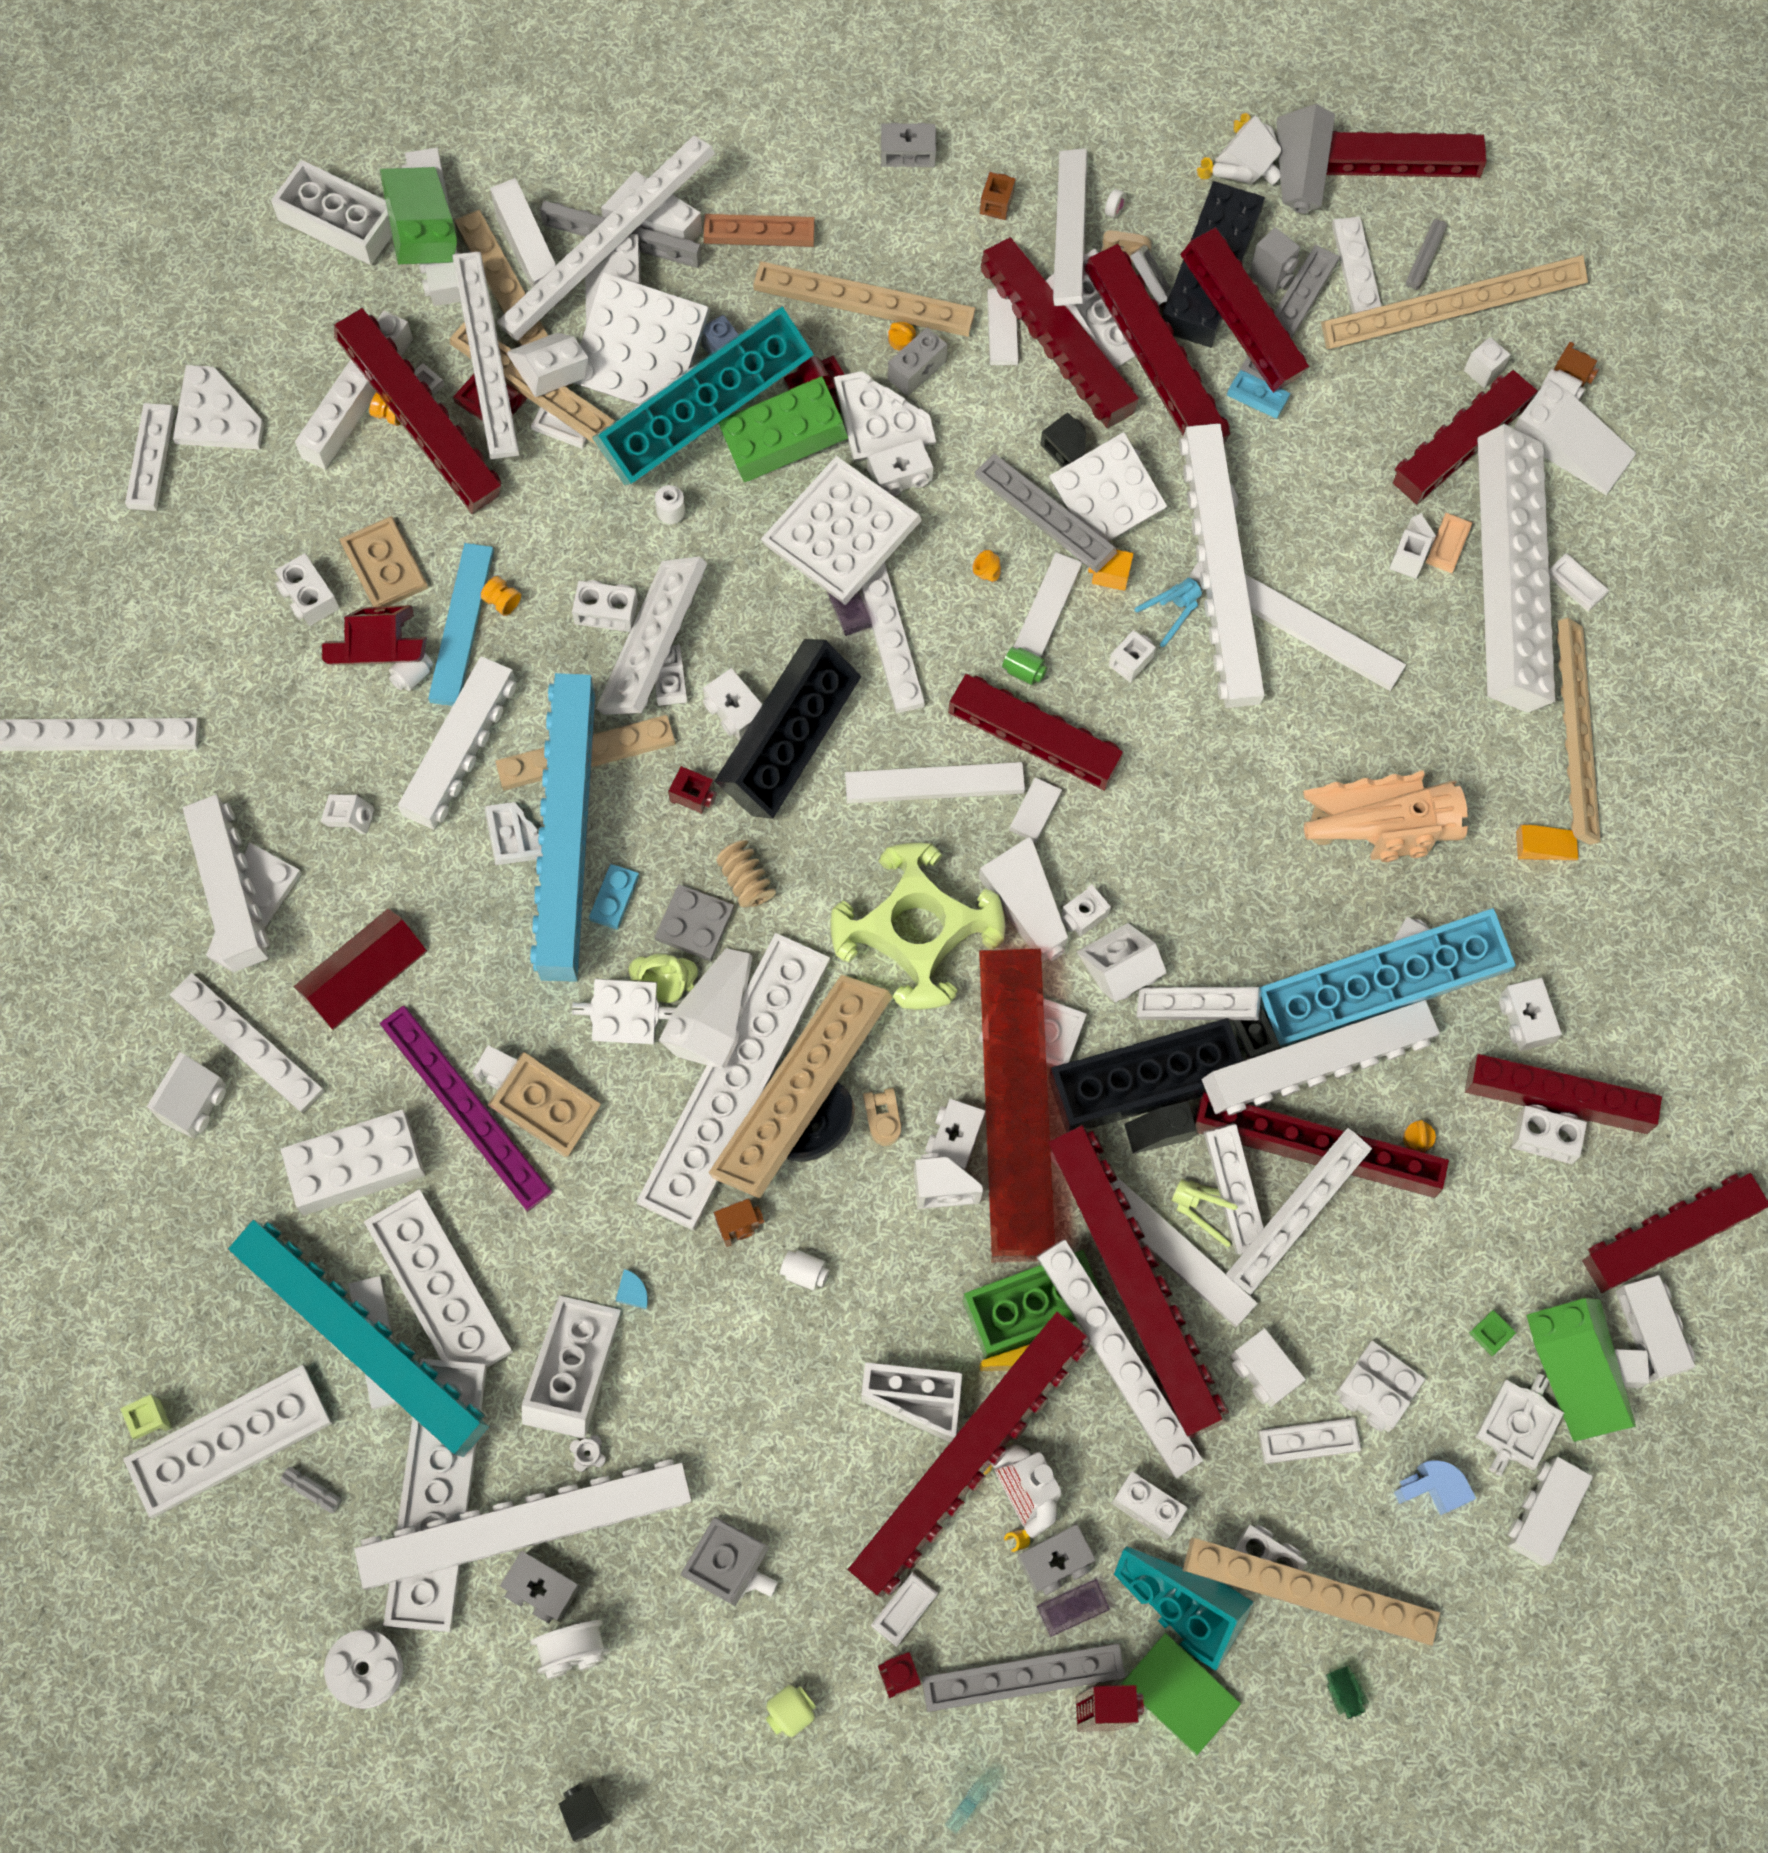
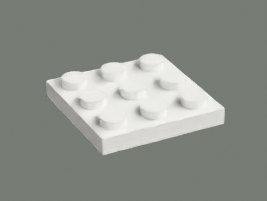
(1109, 489)

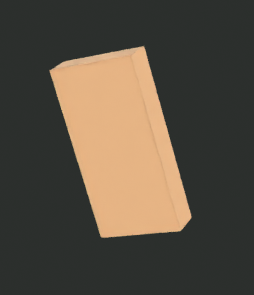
(1448, 542)

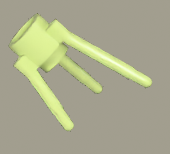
(1190, 1194)

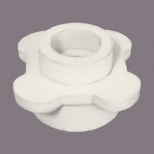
(579, 1449)

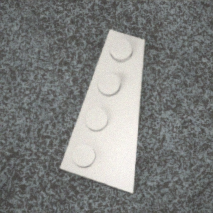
(271, 882)

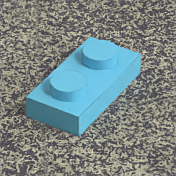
(1257, 394)
(614, 896)

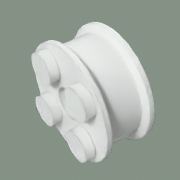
(569, 1647)
(344, 1665)

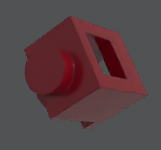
(688, 781)
(899, 1675)

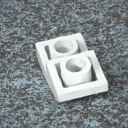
(671, 683)

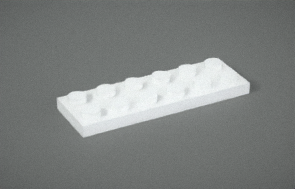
(651, 636)
(437, 1283)
(227, 1441)

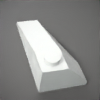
(707, 1018)

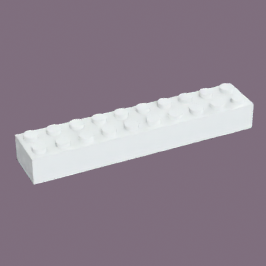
(1515, 569)

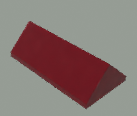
(360, 968)

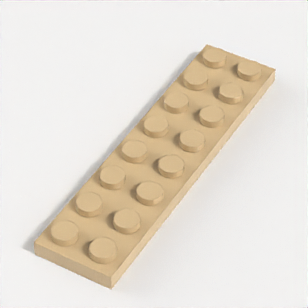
(800, 1086)

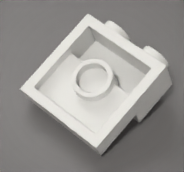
(1379, 1387)

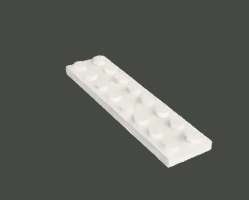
(434, 1489)

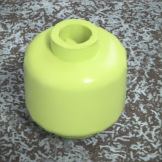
(790, 1711)

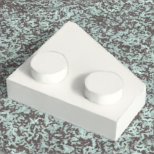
(511, 834)

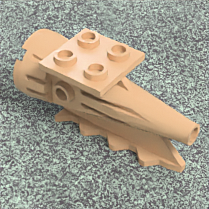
(1389, 813)

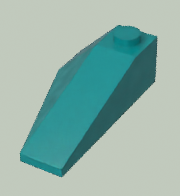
(1196, 1607)

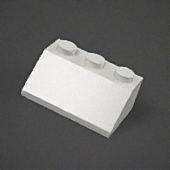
(621, 262)

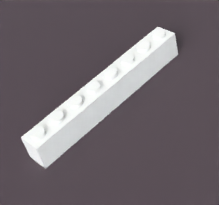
(1320, 1057)

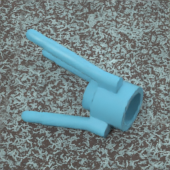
(1182, 595)

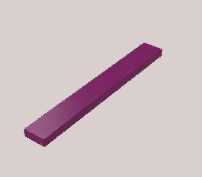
(465, 1108)

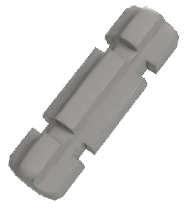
(311, 1489)

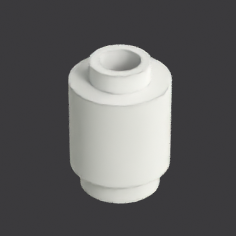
(1566, 382)
(670, 504)
(409, 674)
(804, 1270)

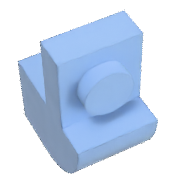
(1443, 1481)

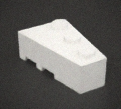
(671, 216)
(915, 1396)

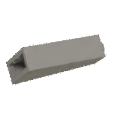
(1304, 156)

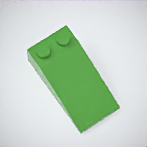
(418, 215)
(1582, 1367)

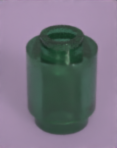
(1347, 1692)

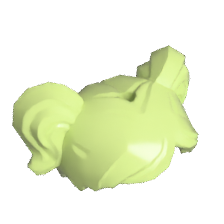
(670, 973)

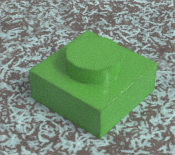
(1492, 1333)

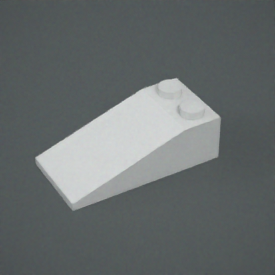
(1098, 321)
(1575, 437)
(570, 1367)

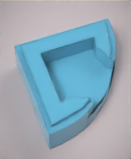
(632, 1291)

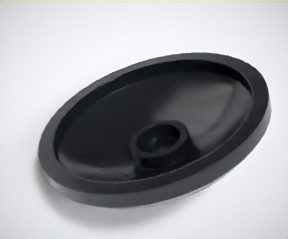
(827, 1127)

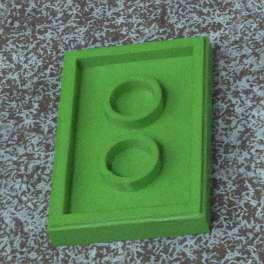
(1182, 1694)

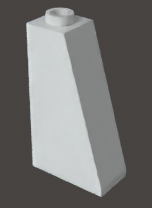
(521, 231)
(1027, 898)

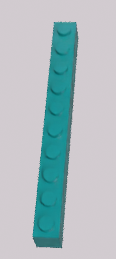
(359, 1338)

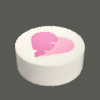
(1115, 203)

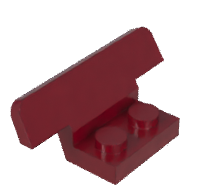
(375, 637)

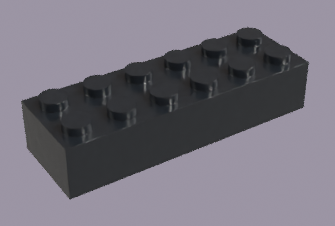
(1236, 218)
(788, 728)
(1142, 1075)

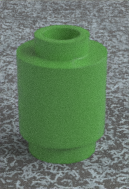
(1024, 665)

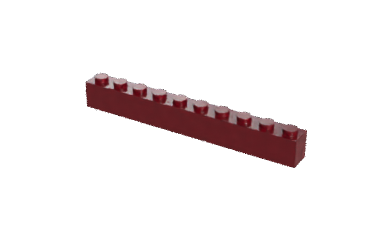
(969, 1455)

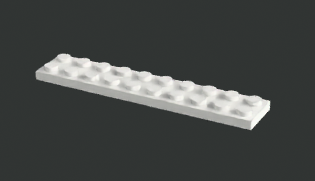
(722, 1098)

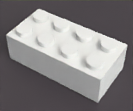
(333, 212)
(352, 1162)

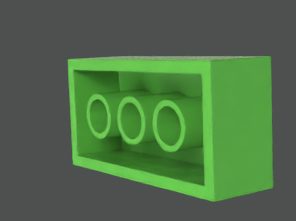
(783, 429)
(1017, 1308)

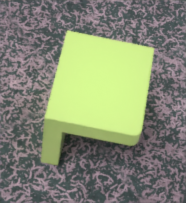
(145, 1416)

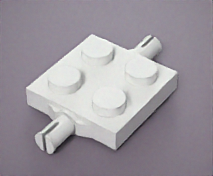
(624, 1011)
(1519, 1424)

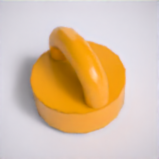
(900, 335)
(987, 566)
(1419, 1136)

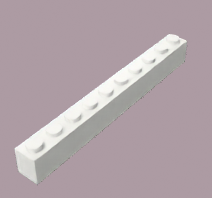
(1222, 566)
(522, 1525)

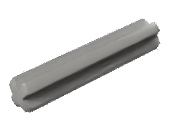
(1426, 254)

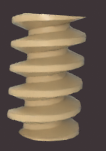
(742, 876)

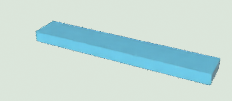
(461, 624)

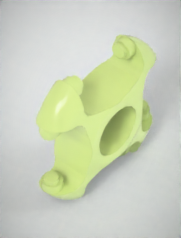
(917, 892)

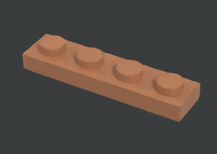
(759, 230)

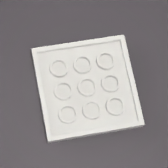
(639, 339)
(841, 530)

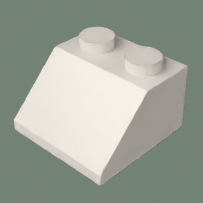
(550, 363)
(1123, 962)
(187, 1096)
(943, 1183)

